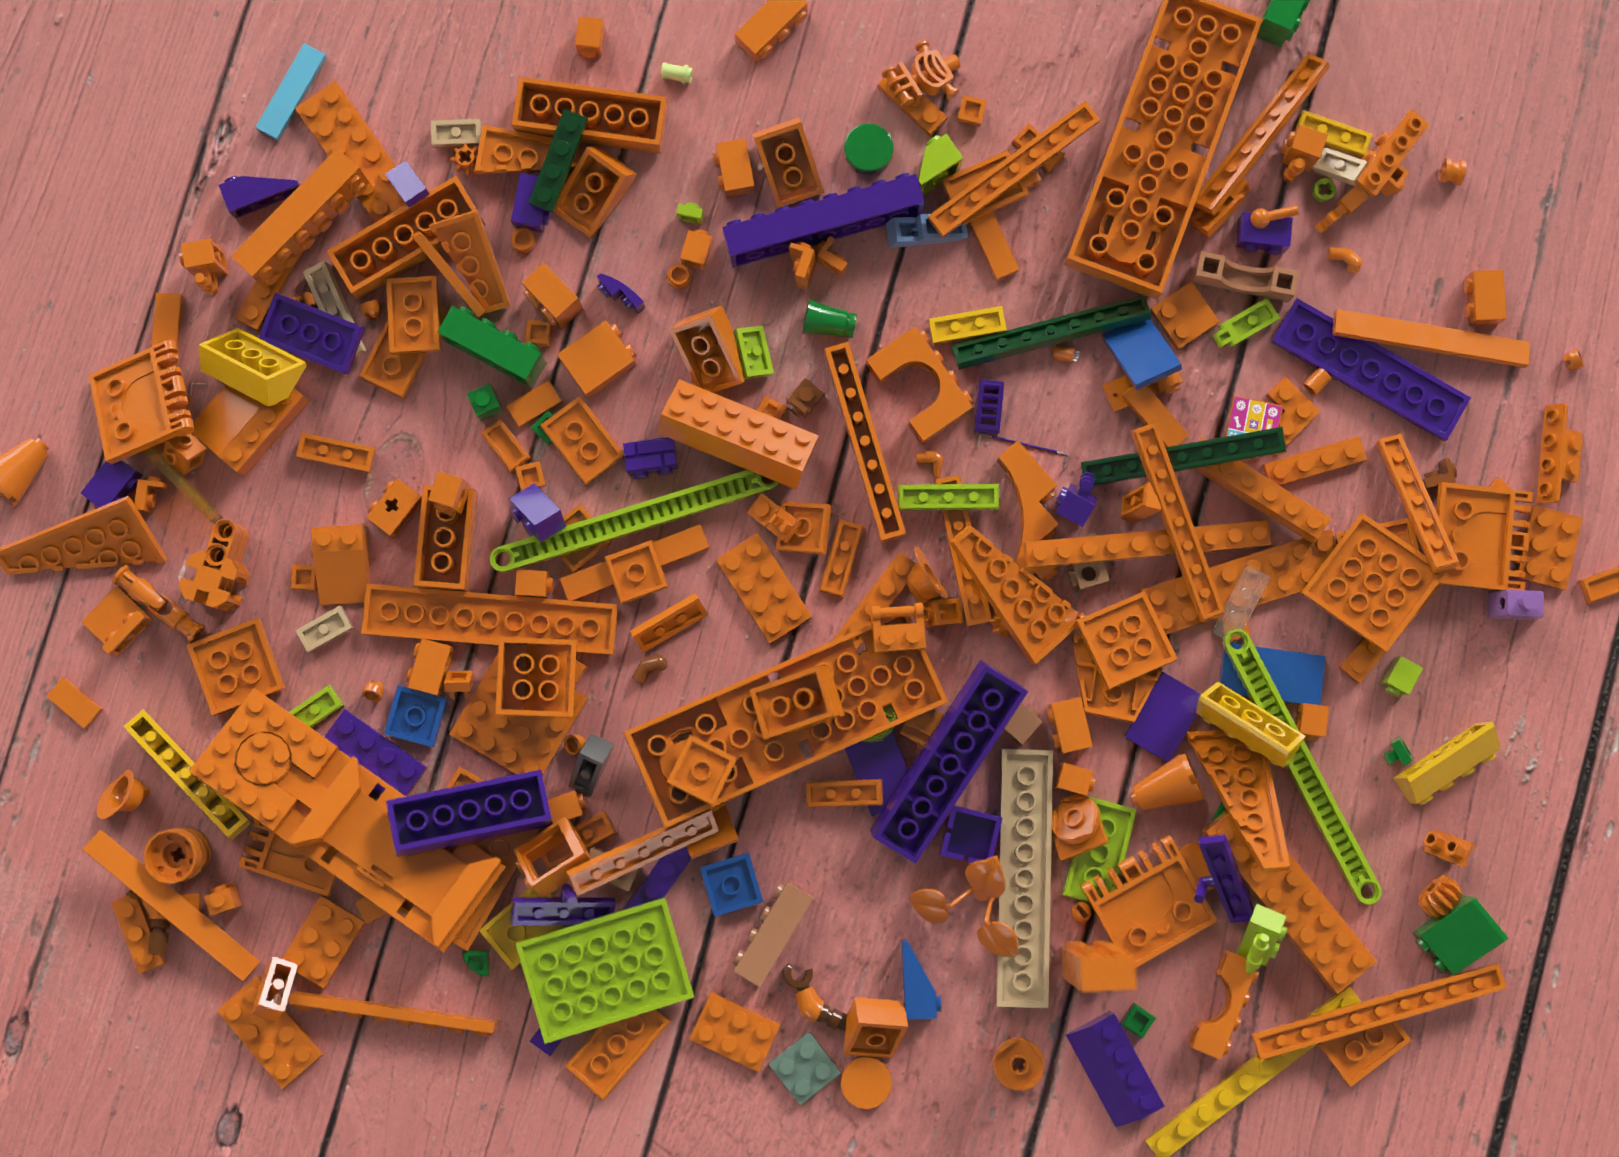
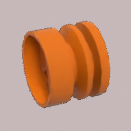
(165, 861)

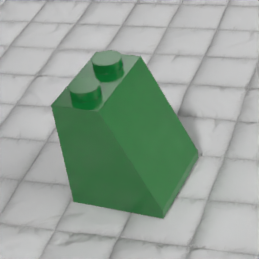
(1460, 936)

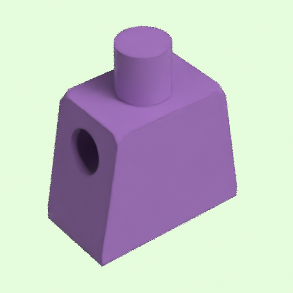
(1518, 604)

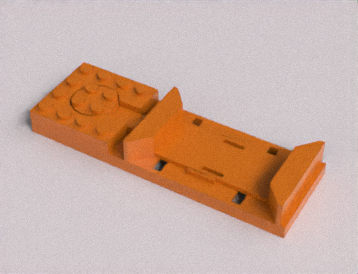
(1150, 173)
(730, 723)
(321, 799)

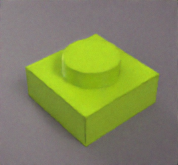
(690, 213)

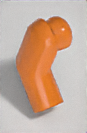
(1347, 255)

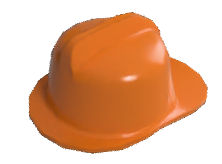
(922, 580)
(122, 795)

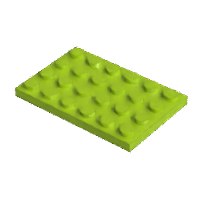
(604, 970)

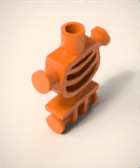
(932, 77)

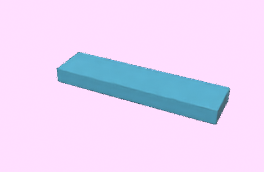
(291, 92)

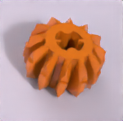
(1440, 896)

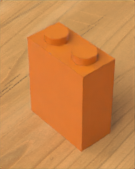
(598, 358)

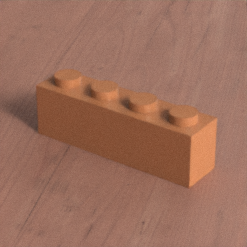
(773, 933)

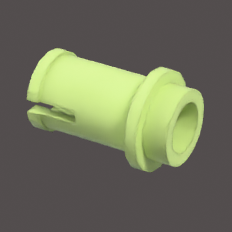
(677, 73)

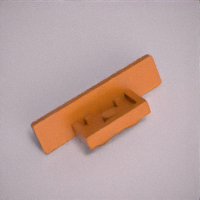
(1390, 152)
(1559, 454)

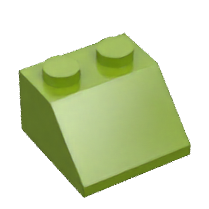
(939, 161)

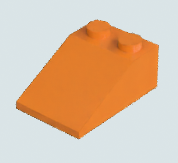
(788, 162)
(594, 190)
(709, 349)
(341, 563)
(796, 702)

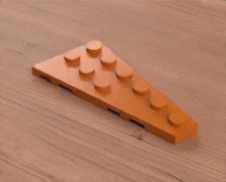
(92, 540)

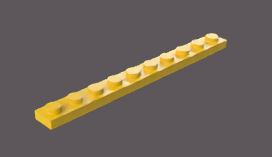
(1232, 1090)

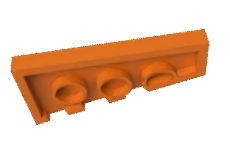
(512, 151)
(470, 250)

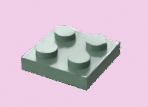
(804, 1068)

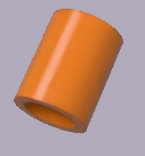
(1317, 381)

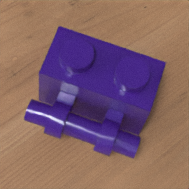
(1077, 502)

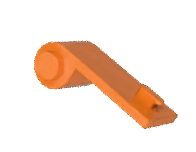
(1117, 387)

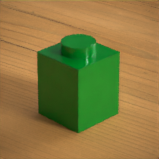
(485, 402)

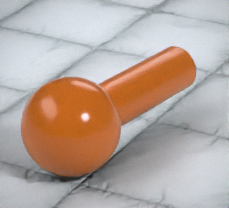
(1261, 218)

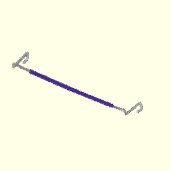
(1025, 444)

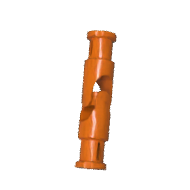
(145, 594)

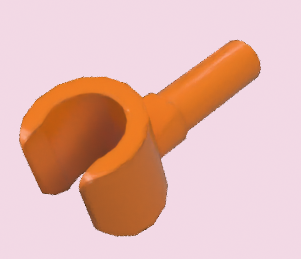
(307, 298)

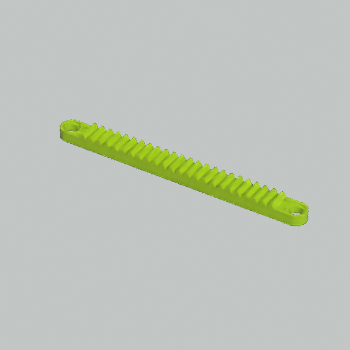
(632, 519)
(1305, 772)

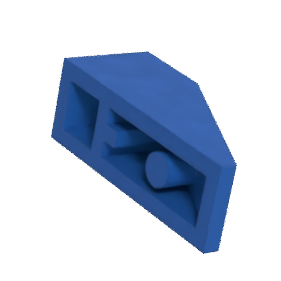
(919, 994)

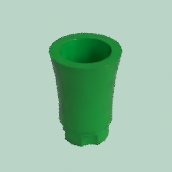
(828, 320)

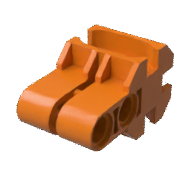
(216, 575)

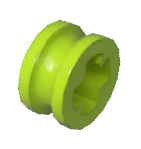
(1322, 182)

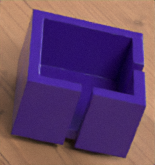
(970, 835)

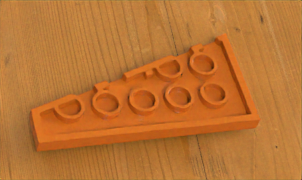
(1022, 601)
(1247, 792)

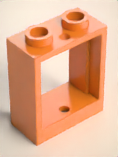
(543, 843)

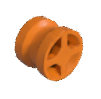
(1452, 171)

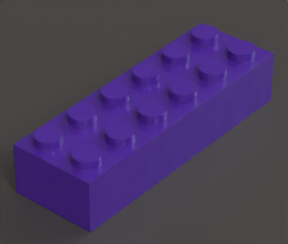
(468, 813)

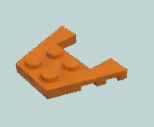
(1119, 703)

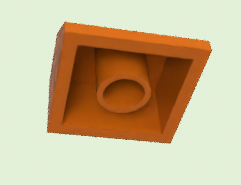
(874, 1027)

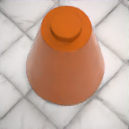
(20, 468)
(1168, 785)

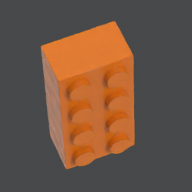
(445, 545)

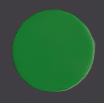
(868, 148)

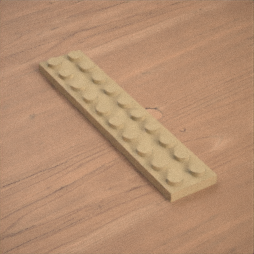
(1027, 875)

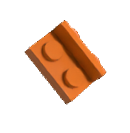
(804, 263)

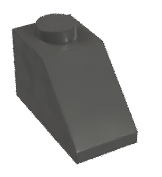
(590, 764)

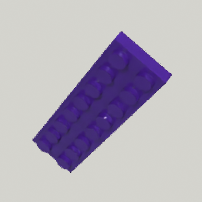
(1371, 371)

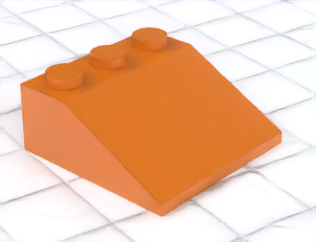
(536, 677)

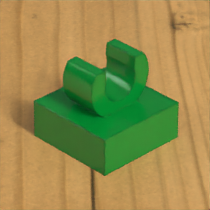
(1399, 751)

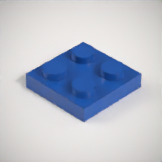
(415, 716)
(731, 884)

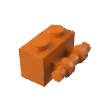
(1301, 151)
(205, 261)

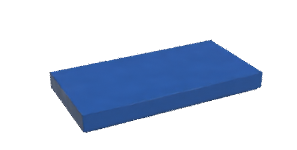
(1294, 674)

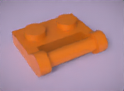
(898, 636)

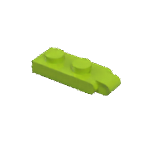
(1246, 324)

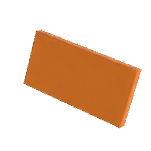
(393, 371)
(614, 1050)

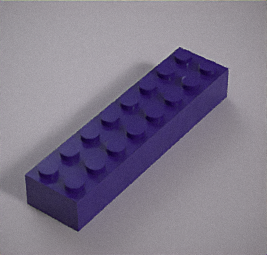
(815, 221)
(948, 761)

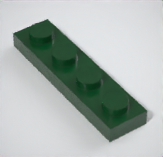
(558, 161)

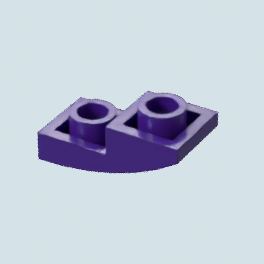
(615, 289)

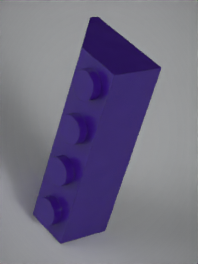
(1115, 1070)

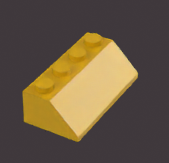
(251, 366)
(1249, 724)
(1448, 762)

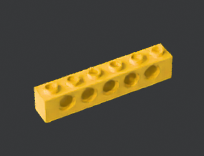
(177, 766)

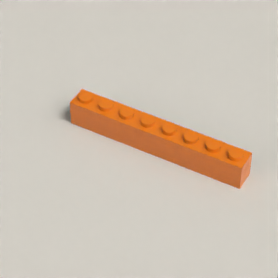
(864, 442)

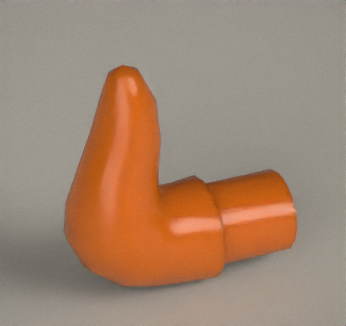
(931, 457)

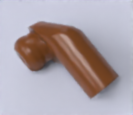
(648, 664)

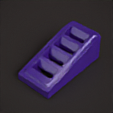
(992, 385)

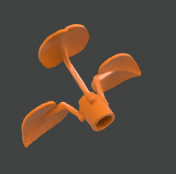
(986, 883)

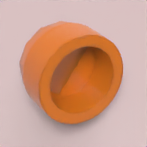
(370, 309)
(1575, 358)
(373, 691)
(574, 744)
(1075, 913)

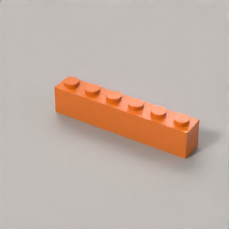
(1268, 498)

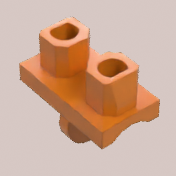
(1448, 847)

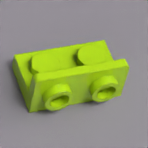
(753, 352)

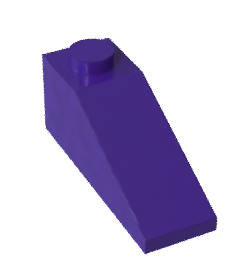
(250, 194)

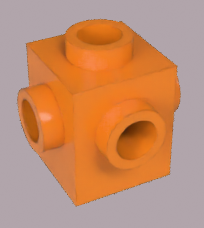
(184, 452)

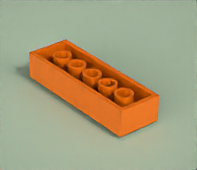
(613, 116)
(301, 218)
(387, 245)
(737, 434)
(1098, 966)

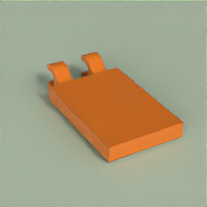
(961, 180)

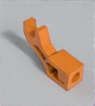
(1347, 205)

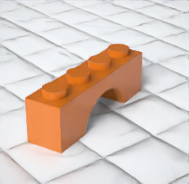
(1214, 1034)

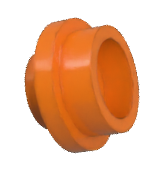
(679, 276)

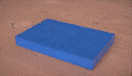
(1142, 353)

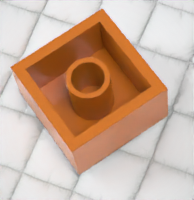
(552, 295)

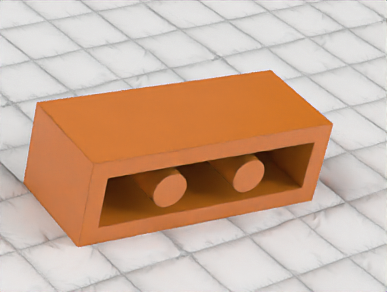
(769, 25)

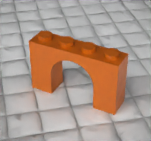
(914, 350)

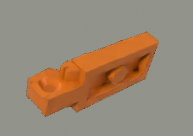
(1209, 223)

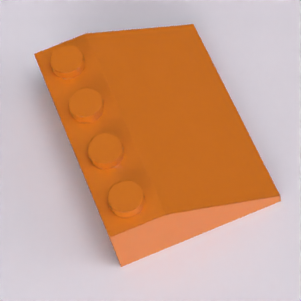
(244, 428)

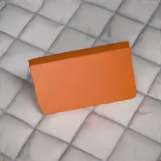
(1140, 504)

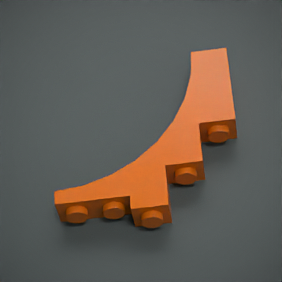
(1031, 487)

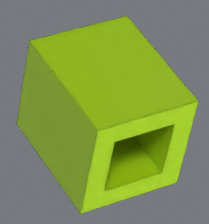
(1401, 676)

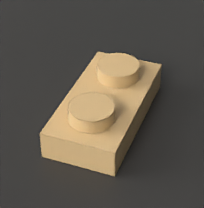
(455, 132)
(1339, 166)
(324, 629)

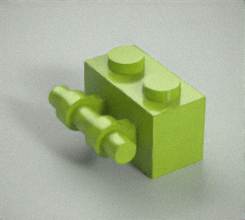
(1261, 937)

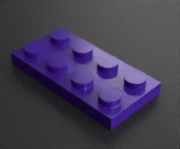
(311, 333)
(376, 753)

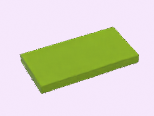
(1118, 825)

